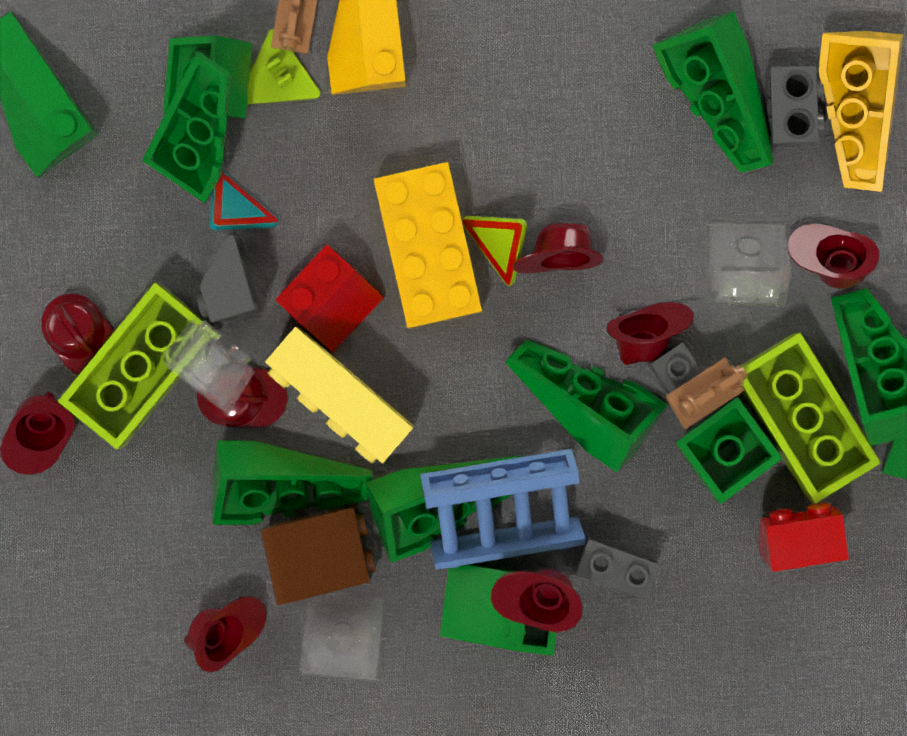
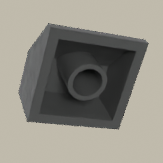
(228, 285)

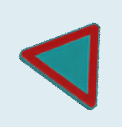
(236, 208)

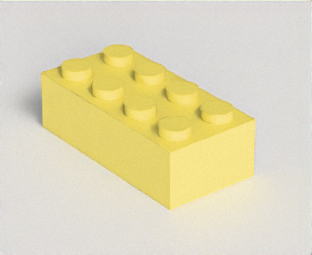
(339, 394)

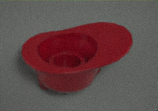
(560, 248)
(833, 254)
(75, 330)
(646, 332)
(257, 407)
(36, 435)
(538, 599)
(224, 633)

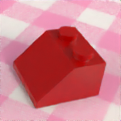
(329, 298)
(803, 538)

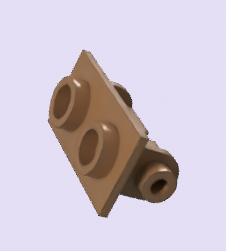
(294, 25)
(706, 392)

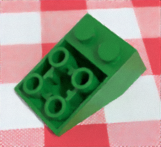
(472, 618)

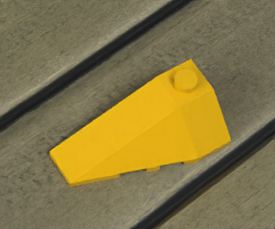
(366, 47)
(860, 93)

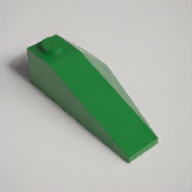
(719, 80)
(36, 104)
(193, 130)
(875, 363)
(597, 411)
(266, 480)
(402, 514)

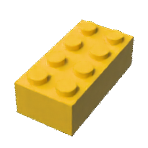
(427, 245)

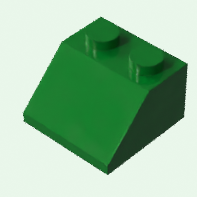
(226, 52)
(728, 451)

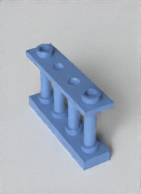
(499, 479)

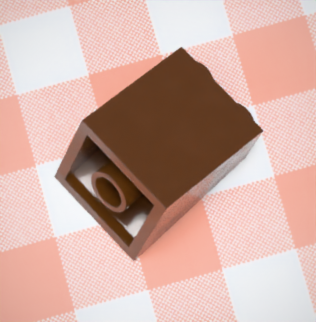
(317, 554)

